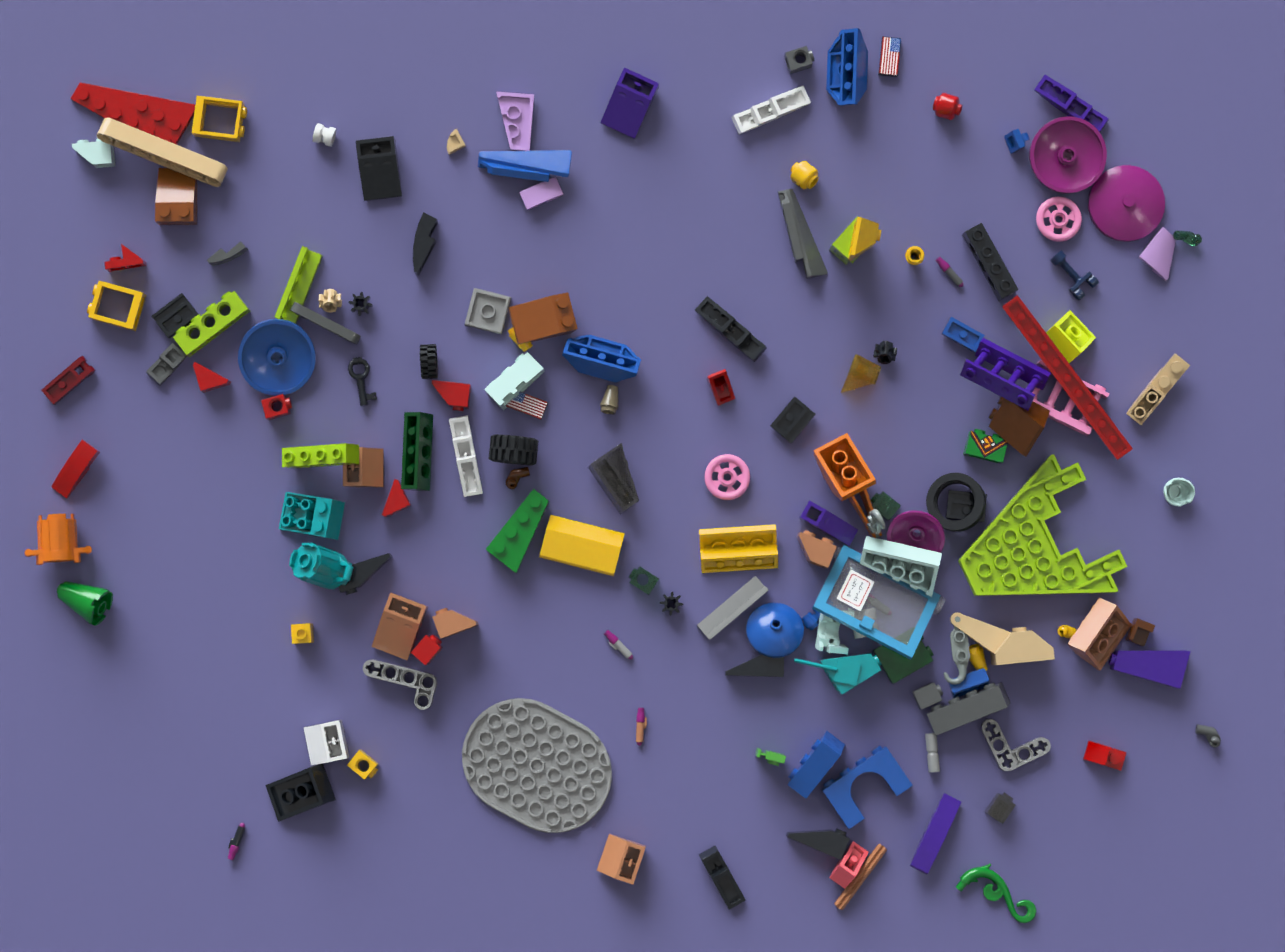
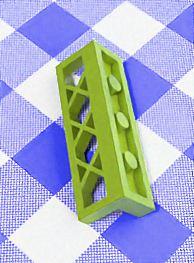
(298, 284)

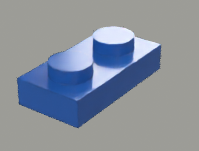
(962, 334)

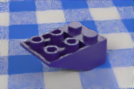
(629, 103)

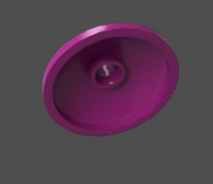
(931, 531)

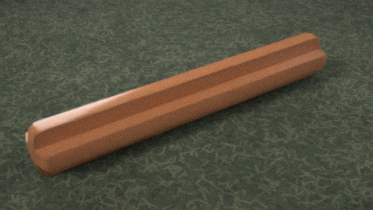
(861, 876)

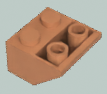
(368, 471)
(815, 550)
(621, 858)

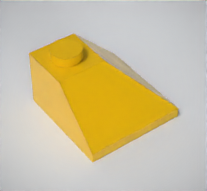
(863, 237)

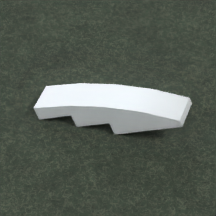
(771, 110)
(465, 456)

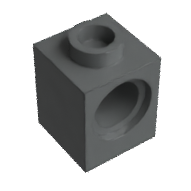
(792, 65)
(927, 695)

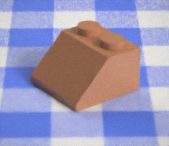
(452, 622)

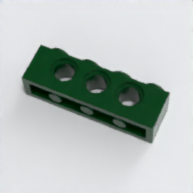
(417, 451)

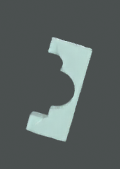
(828, 630)

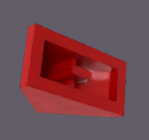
(208, 379)
(721, 387)
(396, 500)

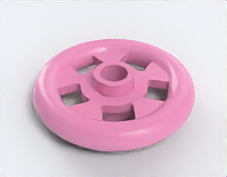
(1067, 233)
(714, 466)

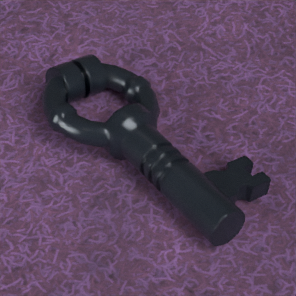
(363, 396)

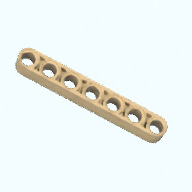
(162, 152)

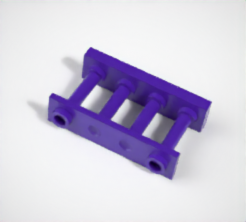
(1010, 363)

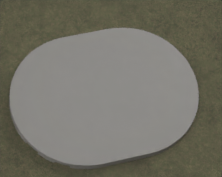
(536, 765)

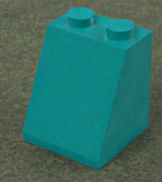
(869, 667)

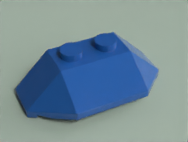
(847, 67)
(601, 358)

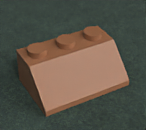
(1099, 633)

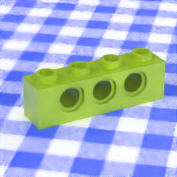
(222, 323)
(320, 455)

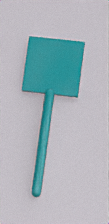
(845, 672)

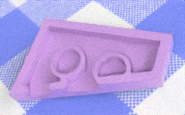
(517, 118)

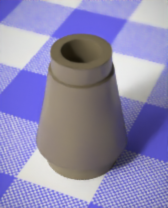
(610, 400)

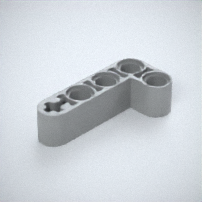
(400, 679)

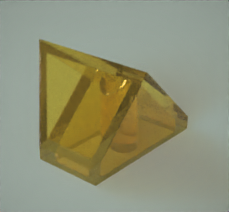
(860, 373)

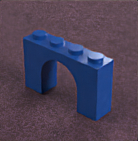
(839, 790)

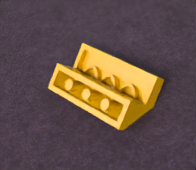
(581, 545)
(738, 548)

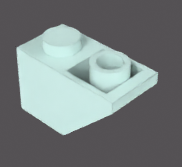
(97, 153)

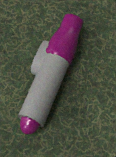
(617, 644)

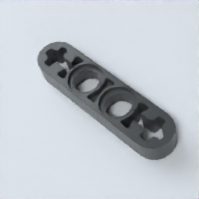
(325, 323)

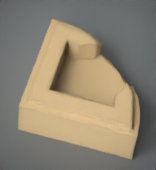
(455, 142)

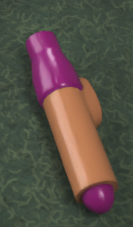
(641, 725)

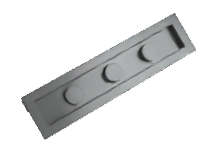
(732, 607)

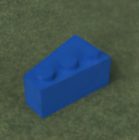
(816, 764)

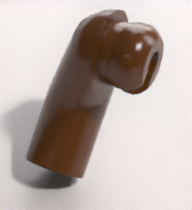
(515, 475)

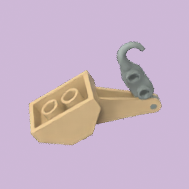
(1004, 646)

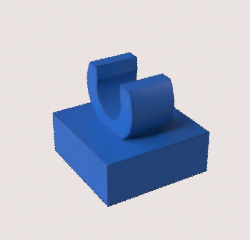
(1016, 140)

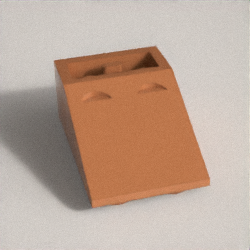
(399, 626)

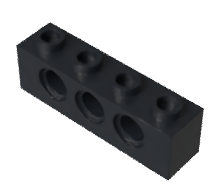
(990, 262)

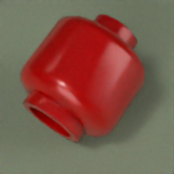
(947, 106)

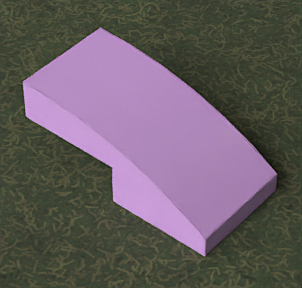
(541, 193)

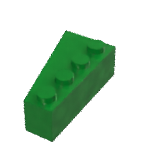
(516, 535)

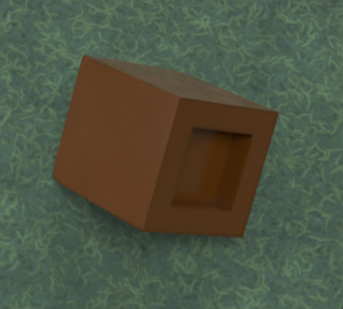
(1139, 631)

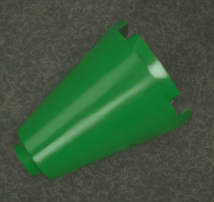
(86, 600)

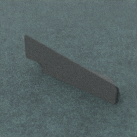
(800, 236)

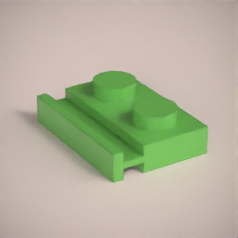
(772, 757)

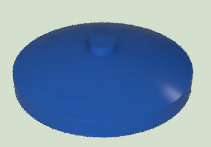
(276, 357)

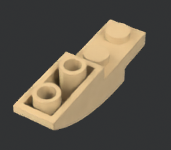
(1157, 389)

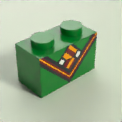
(985, 446)

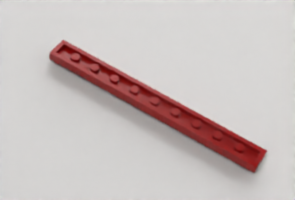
(1067, 377)

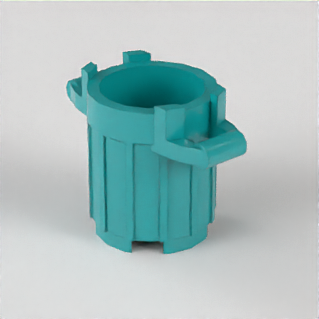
(320, 566)

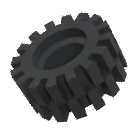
(428, 361)

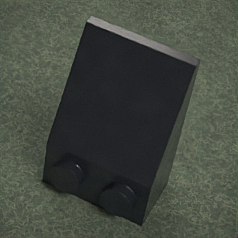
(300, 792)

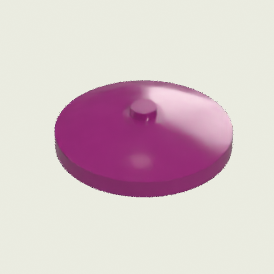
(1067, 155)
(1126, 203)

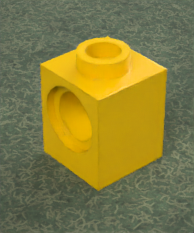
(302, 633)
(355, 761)

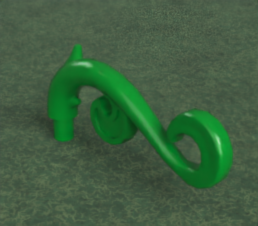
(1002, 889)

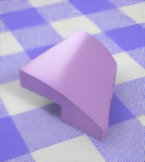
(1159, 253)

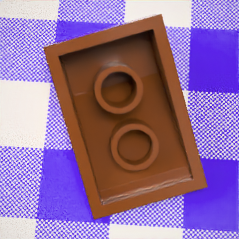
(175, 198)
(543, 318)

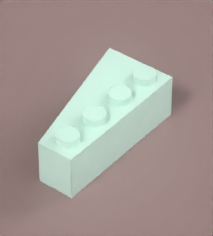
(902, 562)

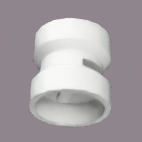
(324, 135)

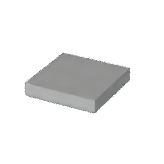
(487, 311)

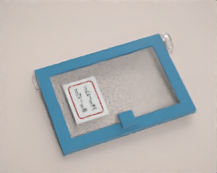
(876, 603)

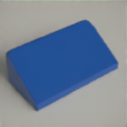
(974, 681)

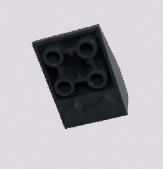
(379, 168)

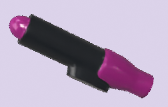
(235, 842)

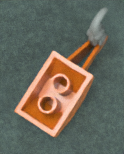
(848, 475)

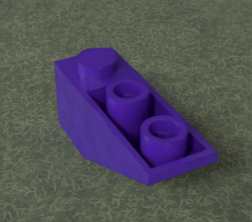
(828, 523)

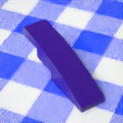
(1069, 103)
(935, 833)

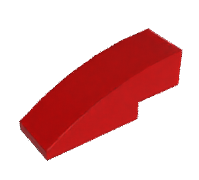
(75, 468)

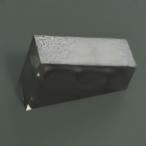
(615, 478)

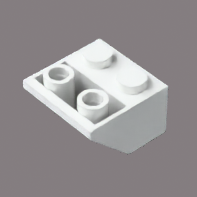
(326, 742)

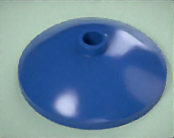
(772, 640)

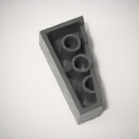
(970, 708)

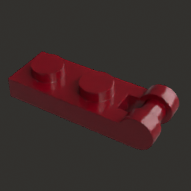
(67, 380)

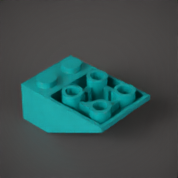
(312, 515)

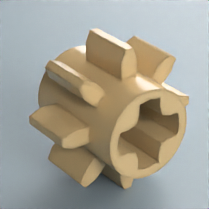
(330, 300)

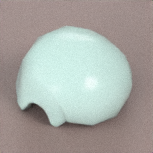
(1179, 492)

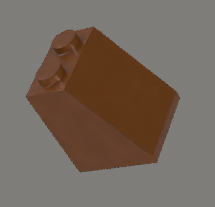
(1017, 424)

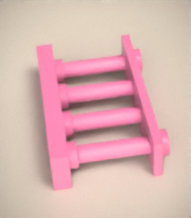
(1065, 416)

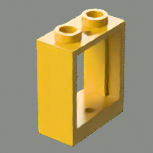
(199, 118)
(135, 310)

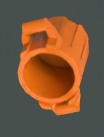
(57, 540)

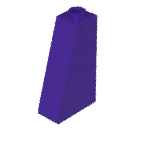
(1156, 666)

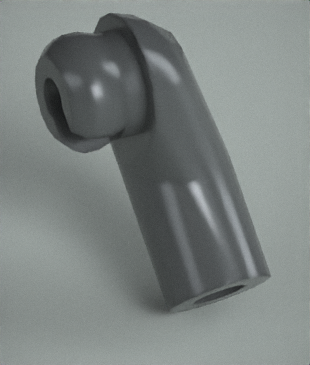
(1210, 733)

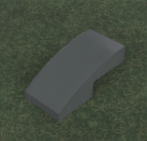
(222, 257)
(166, 364)

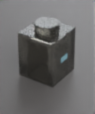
(1000, 807)

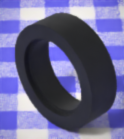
(956, 478)

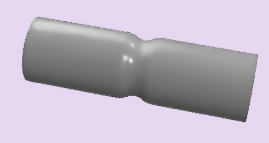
(932, 756)

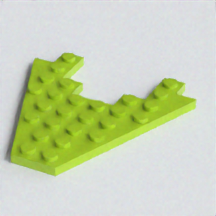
(1019, 553)

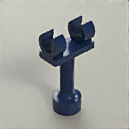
(1059, 259)

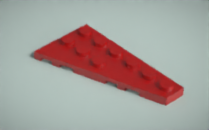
(147, 113)

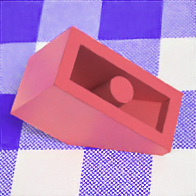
(849, 865)

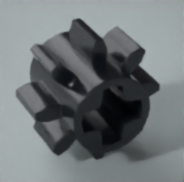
(355, 304)
(885, 352)
(676, 604)

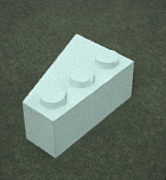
(514, 380)

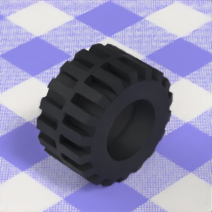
(513, 449)

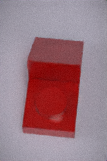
(129, 261)
(1104, 755)

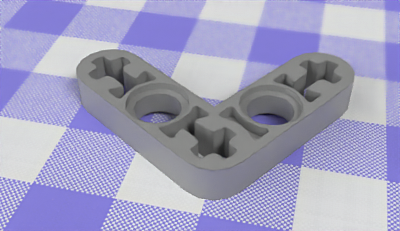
(1012, 754)

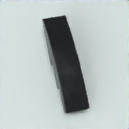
(730, 329)

